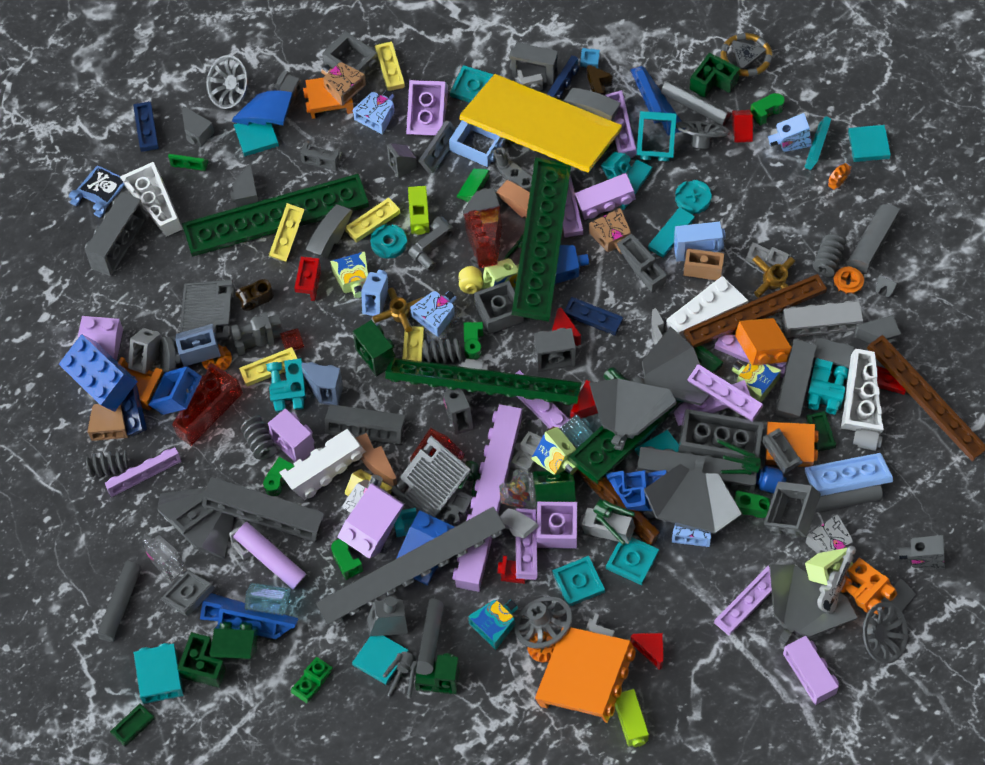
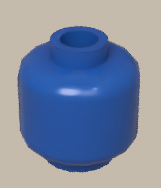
(768, 478)

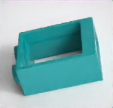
(657, 116)

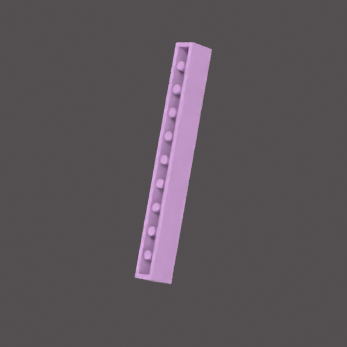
(494, 473)

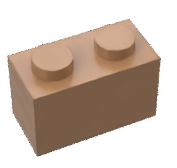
(703, 264)

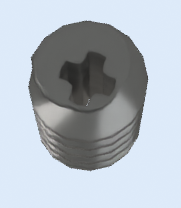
(829, 254)
(441, 350)
(258, 438)
(106, 464)

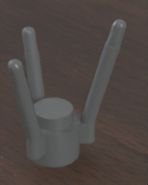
(405, 662)

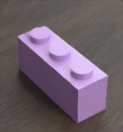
(605, 196)
(811, 669)

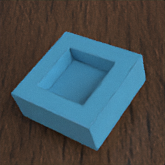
(589, 57)

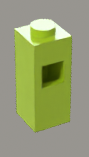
(418, 210)
(631, 719)

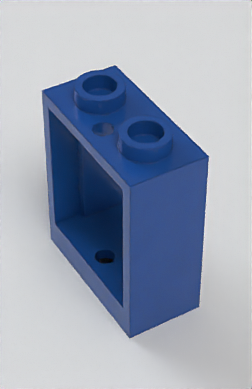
(175, 384)

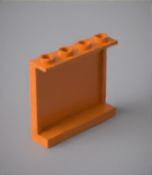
(586, 673)

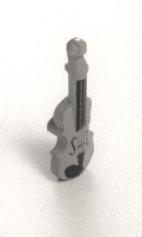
(829, 594)

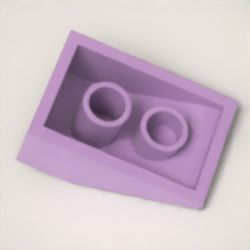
(426, 107)
(104, 331)
(371, 521)

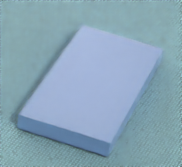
(849, 474)

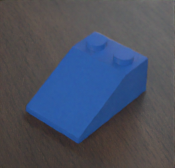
(421, 531)

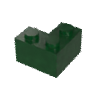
(714, 72)
(197, 663)
(443, 677)

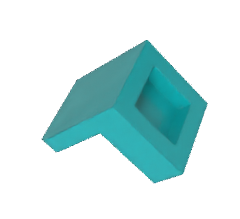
(404, 521)

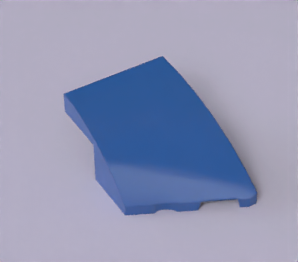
(264, 108)
(631, 487)

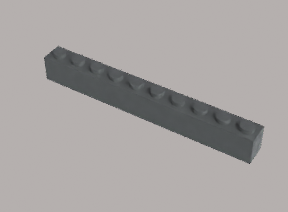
(410, 565)

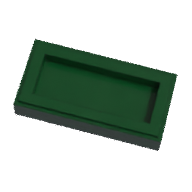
(825, 436)
(132, 725)

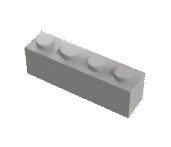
(822, 319)

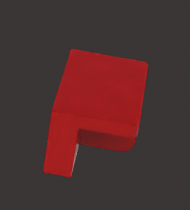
(308, 276)

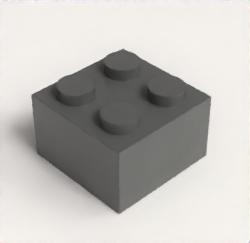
(496, 307)
(554, 349)

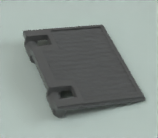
(205, 306)
(431, 479)

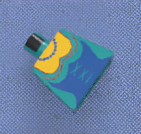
(494, 621)

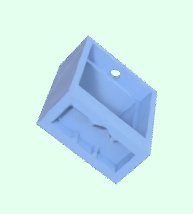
(460, 135)
(699, 237)

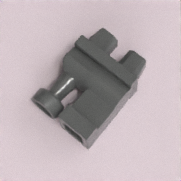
(257, 333)

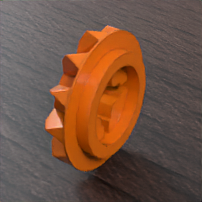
(839, 176)
(841, 276)
(222, 362)
(536, 653)

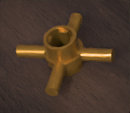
(769, 279)

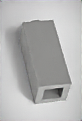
(621, 524)

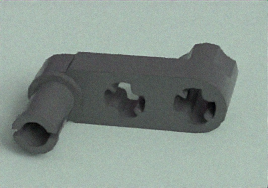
(508, 169)
(441, 232)

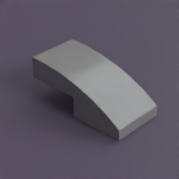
(770, 256)
(657, 326)
(522, 459)
(518, 523)

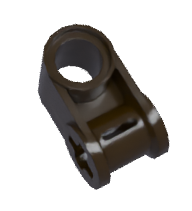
(254, 294)

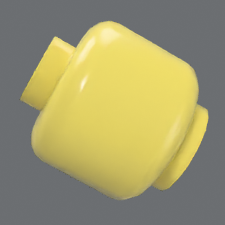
(470, 280)

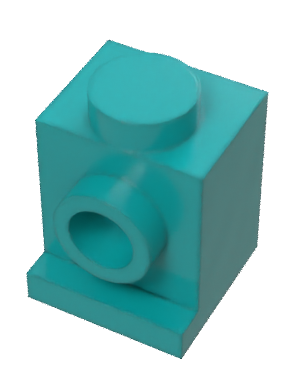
(616, 165)

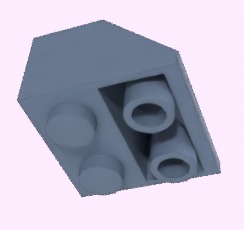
(197, 345)
(323, 382)

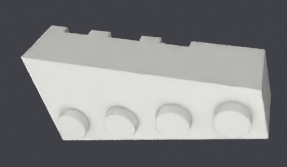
(149, 187)
(711, 302)
(862, 394)
(323, 464)

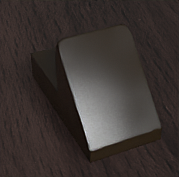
(598, 79)

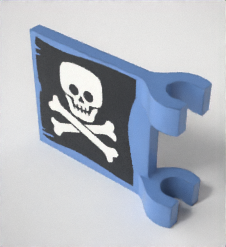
(98, 187)

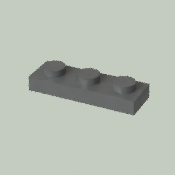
(437, 148)

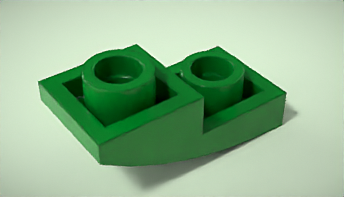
(312, 680)

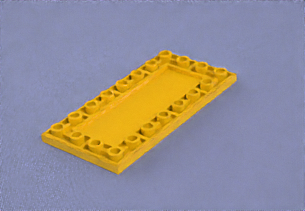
(541, 122)

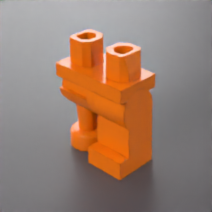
(873, 585)

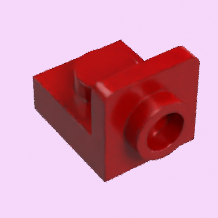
(508, 571)

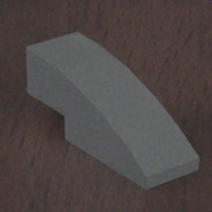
(593, 102)
(329, 231)
(642, 262)

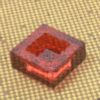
(292, 339)

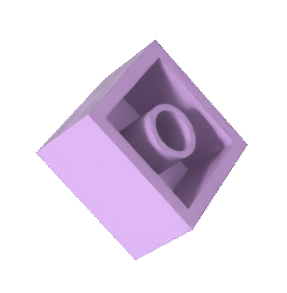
(291, 435)
(557, 524)

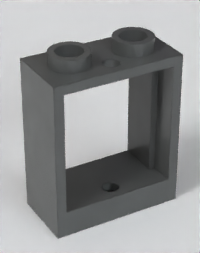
(344, 42)
(534, 55)
(782, 493)

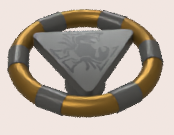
(747, 53)

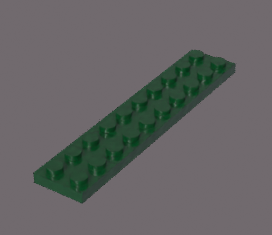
(265, 216)
(541, 240)
(483, 380)
(597, 453)

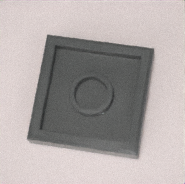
(188, 593)

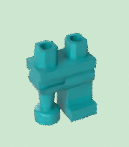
(287, 390)
(823, 391)

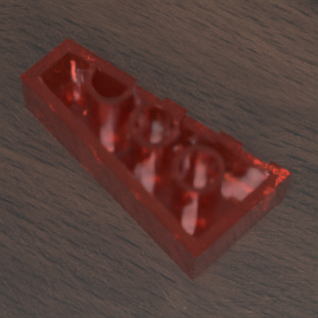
(484, 234)
(210, 400)

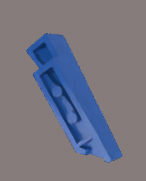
(652, 96)
(229, 610)

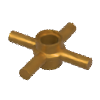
(398, 310)

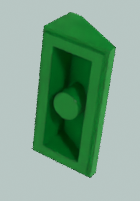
(188, 162)
(474, 183)

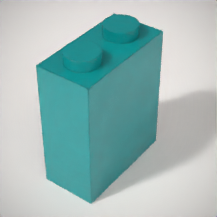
(158, 673)

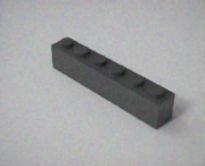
(659, 460)
(262, 509)

